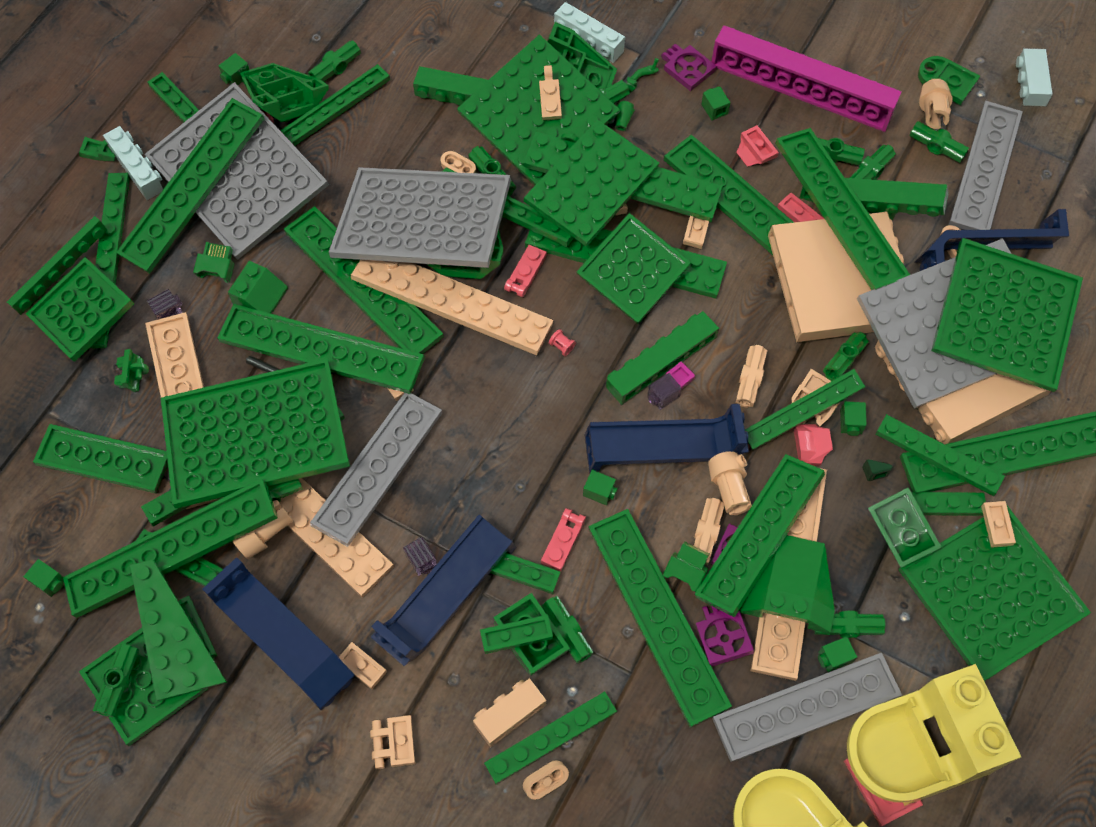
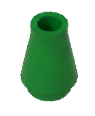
(625, 115)

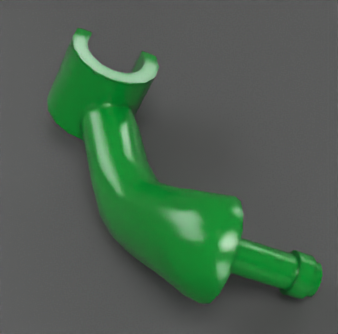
(648, 70)

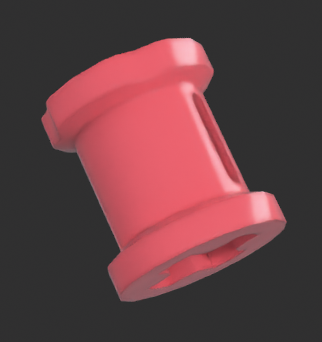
(562, 342)

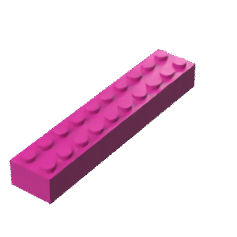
(805, 78)

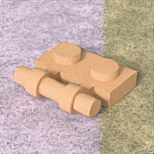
(400, 742)

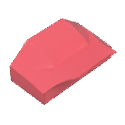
(755, 147)
(812, 443)

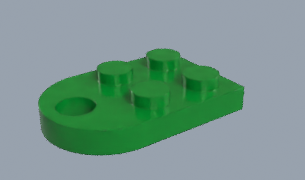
(957, 77)

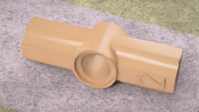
(751, 376)
(708, 526)

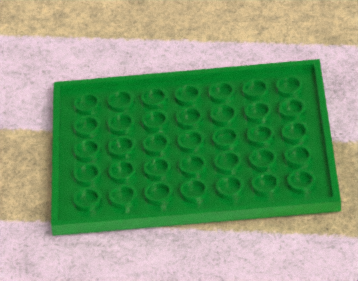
(252, 430)

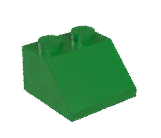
(257, 288)

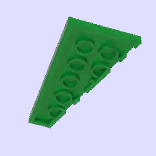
(173, 646)

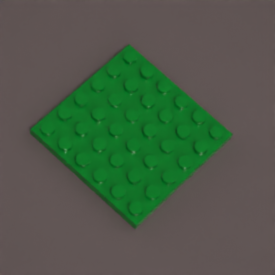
(510, 110)
(1007, 315)
(994, 599)

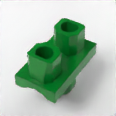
(132, 371)

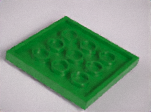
(633, 268)
(80, 309)
(138, 708)

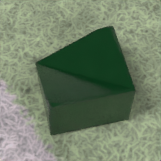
(876, 470)

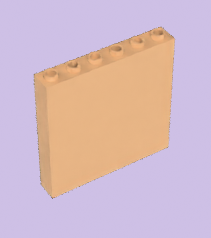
(821, 278)
(974, 406)

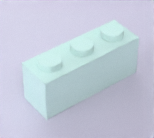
(1034, 77)

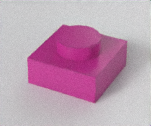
(682, 374)

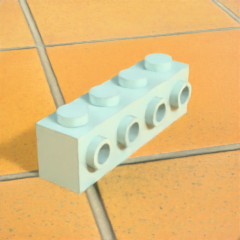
(599, 36)
(134, 164)

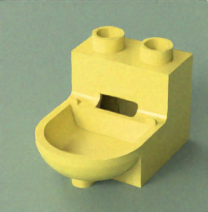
(897, 757)
(785, 800)

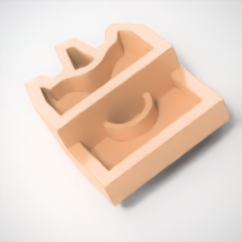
(811, 383)

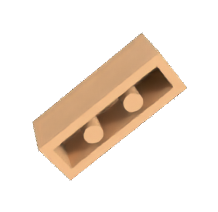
(509, 712)

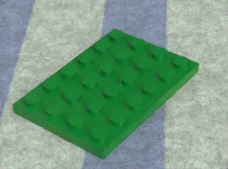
(591, 182)

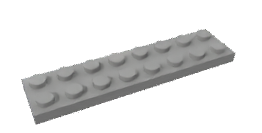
(985, 167)
(376, 469)
(806, 707)

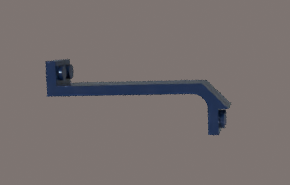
(1050, 231)
(665, 440)
(442, 591)
(279, 634)

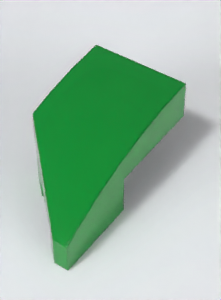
(96, 150)

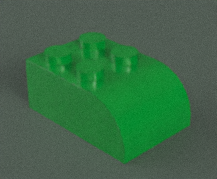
(904, 527)
(539, 654)

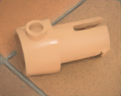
(935, 102)
(729, 473)
(254, 541)

